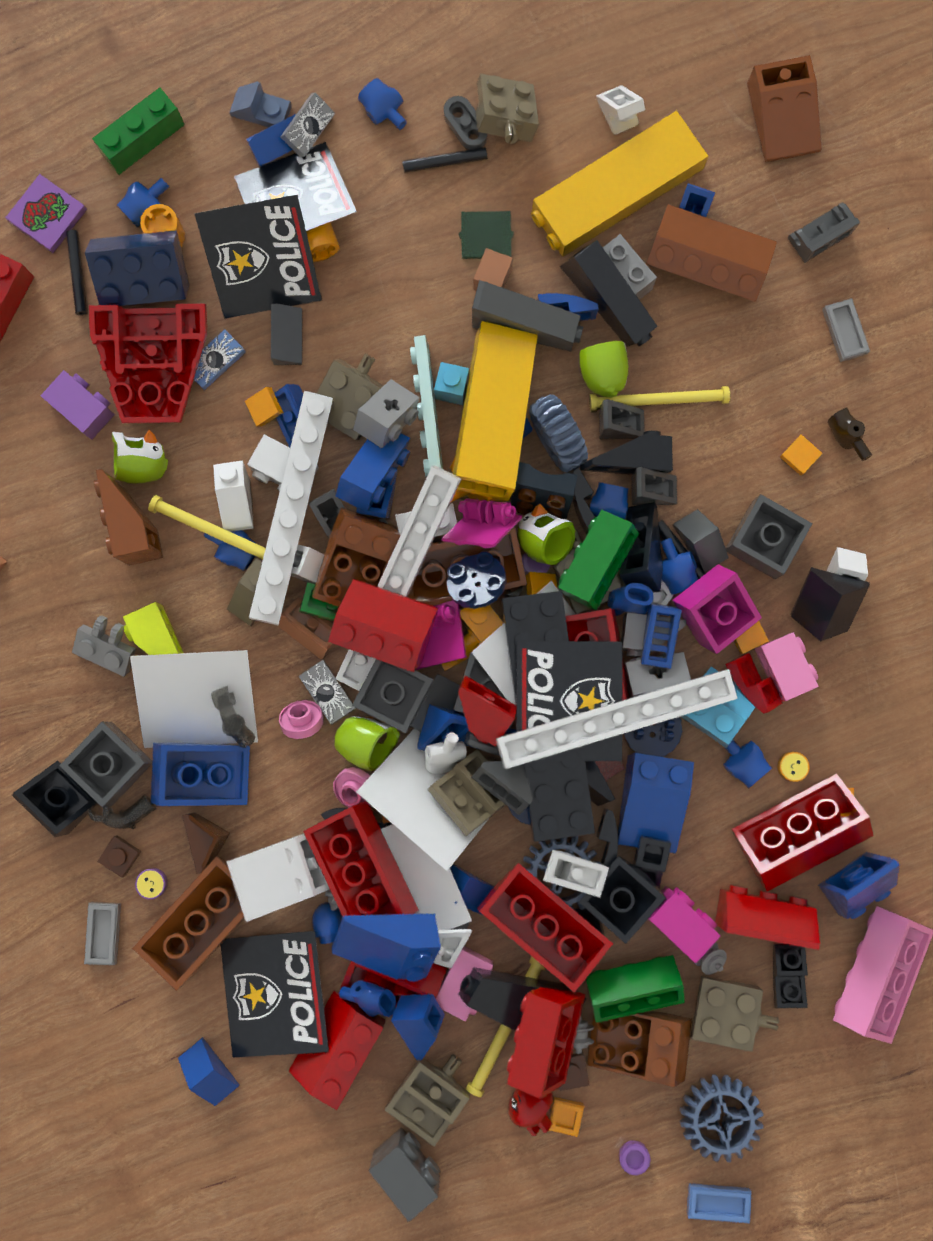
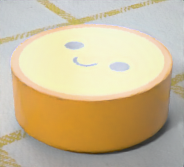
(793, 766)

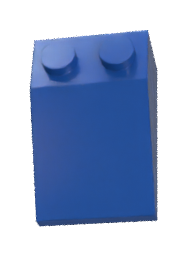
(199, 774)
(654, 799)
(860, 884)
(390, 944)

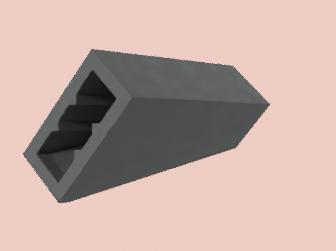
(513, 310)

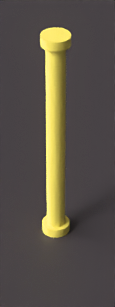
(665, 398)
(157, 505)
(475, 1087)

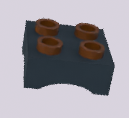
(537, 488)

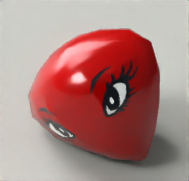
(530, 1111)

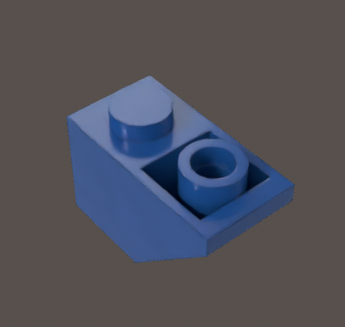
(418, 1022)

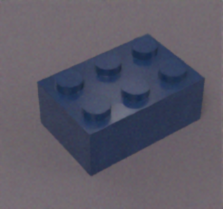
(137, 268)

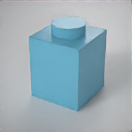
(451, 383)

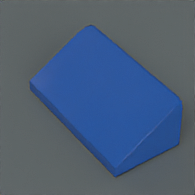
(290, 400)

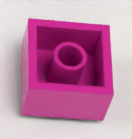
(717, 608)
(686, 928)

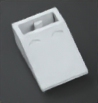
(276, 877)

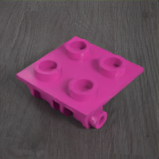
(482, 523)
(446, 637)

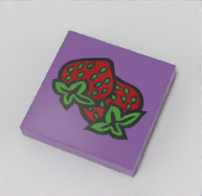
(46, 213)

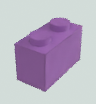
(77, 404)

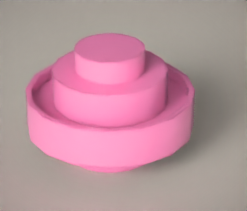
(301, 719)
(347, 784)

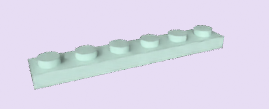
(427, 407)

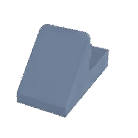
(258, 107)

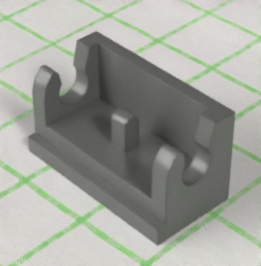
(824, 232)

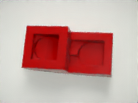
(758, 691)

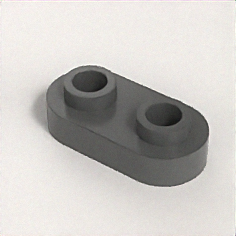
(464, 125)

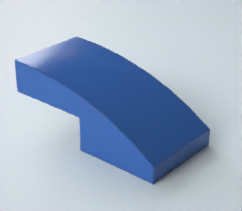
(585, 308)

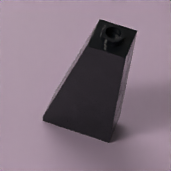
(617, 303)
(501, 994)

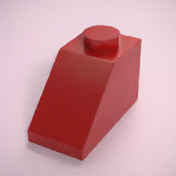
(485, 711)

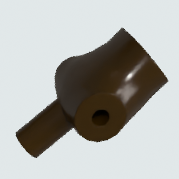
(849, 433)

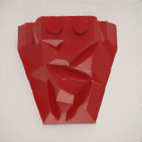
(149, 357)

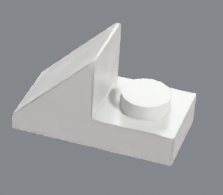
(620, 108)
(576, 873)

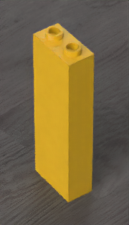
(618, 184)
(495, 411)

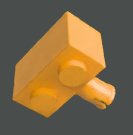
(480, 624)

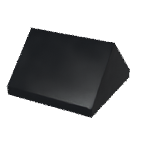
(828, 603)
(55, 800)
(625, 900)

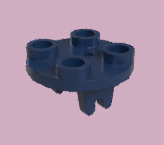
(488, 574)
(664, 742)

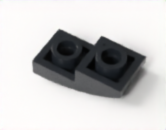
(789, 976)

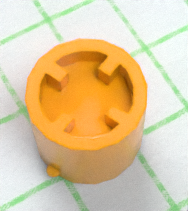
(161, 219)
(322, 242)

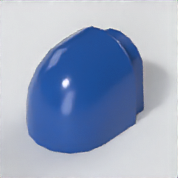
(326, 923)

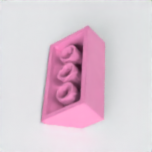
(882, 975)

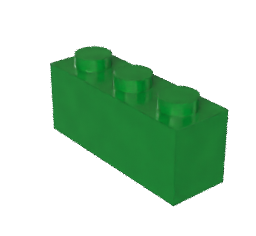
(139, 131)
(598, 559)
(635, 988)

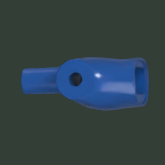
(382, 103)
(139, 198)
(610, 499)
(231, 555)
(678, 569)
(631, 599)
(746, 763)
(370, 998)

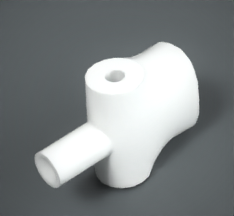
(444, 755)

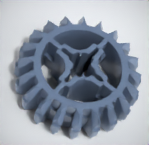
(558, 433)
(537, 863)
(746, 1117)

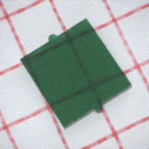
(485, 231)

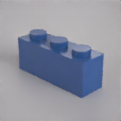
(370, 472)

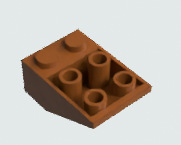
(786, 108)
(130, 532)
(356, 550)
(643, 1046)

